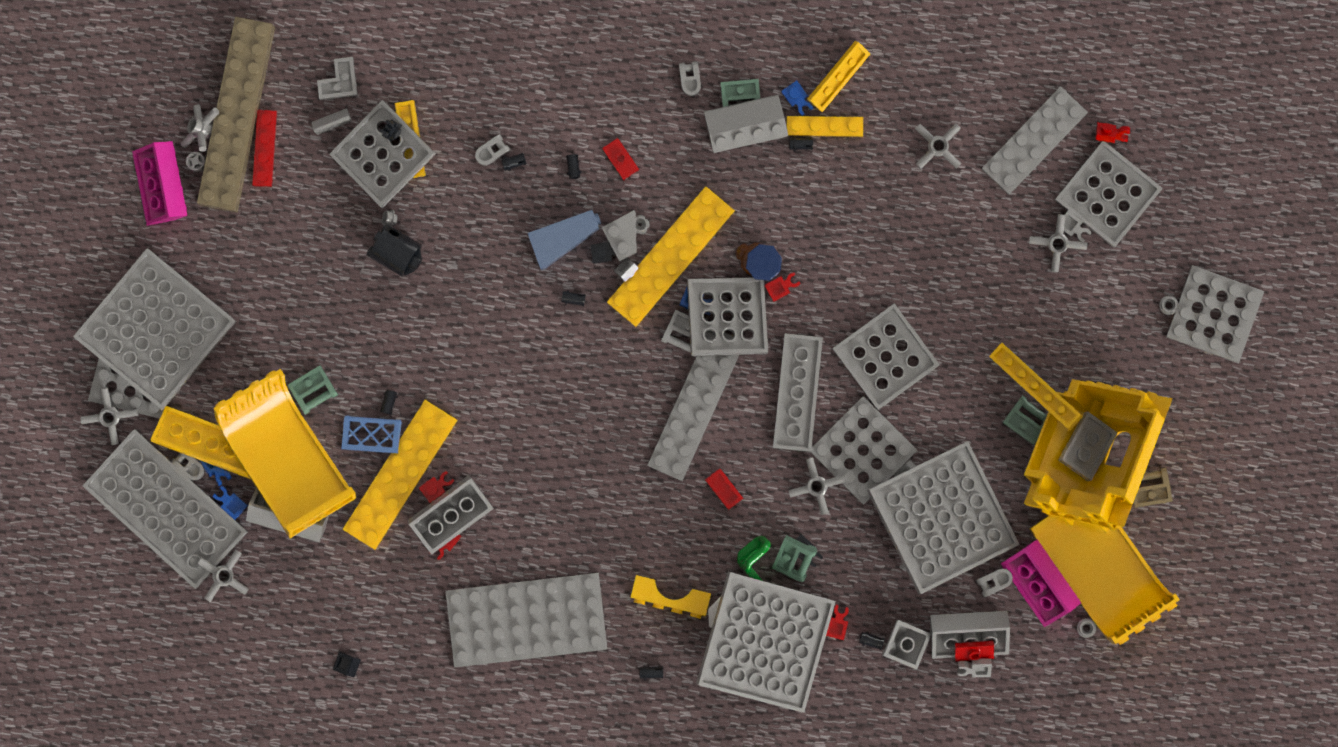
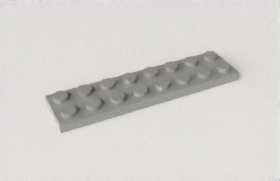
(692, 412)

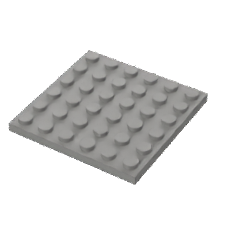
(154, 329)
(943, 517)
(765, 642)

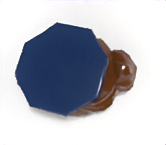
(759, 260)

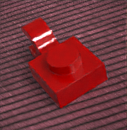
(1108, 132)

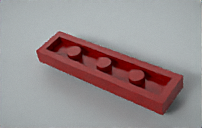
(264, 148)

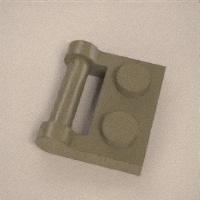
(1156, 493)

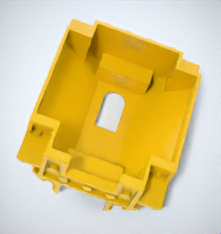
(1113, 489)

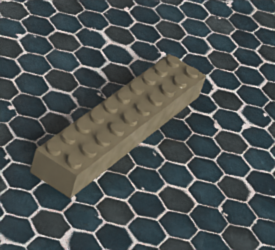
(237, 115)

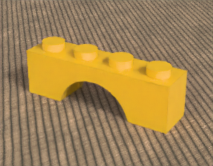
(646, 591)

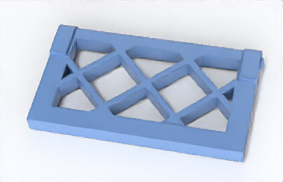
(379, 448)

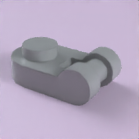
(690, 85)
(485, 154)
(193, 470)
(1002, 578)

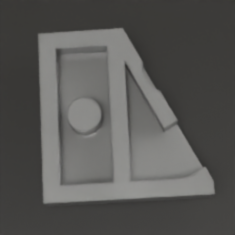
(622, 235)

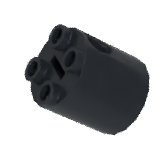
(396, 251)

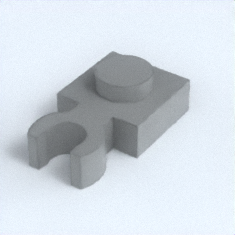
(1072, 226)
(977, 668)

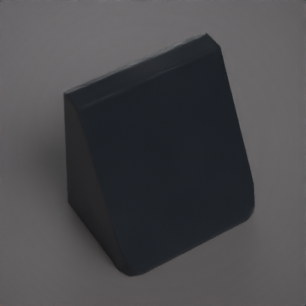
(346, 664)

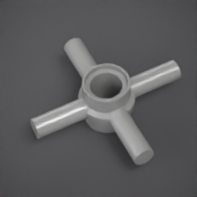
(199, 127)
(944, 140)
(1057, 251)
(101, 417)
(809, 487)
(215, 575)

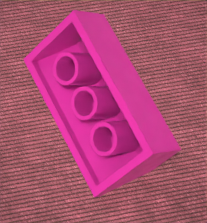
(159, 183)
(1041, 583)

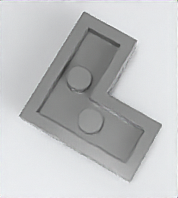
(344, 83)

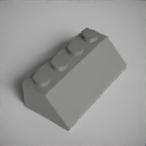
(745, 123)
(261, 514)
(450, 514)
(969, 627)

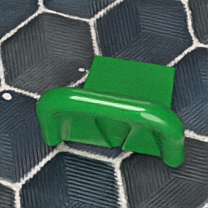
(751, 553)

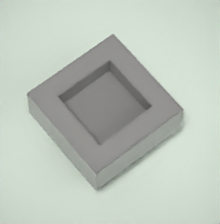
(626, 269)

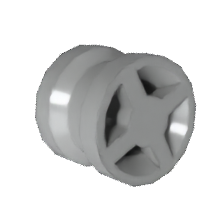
(192, 160)

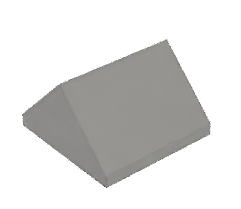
(906, 644)

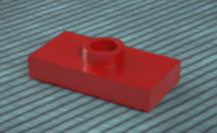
(620, 159)
(724, 489)
(974, 650)

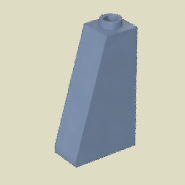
(561, 237)

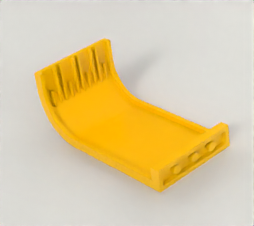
(282, 454)
(1105, 576)

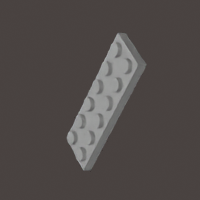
(1034, 140)
(797, 392)

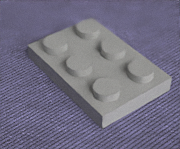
(1087, 446)

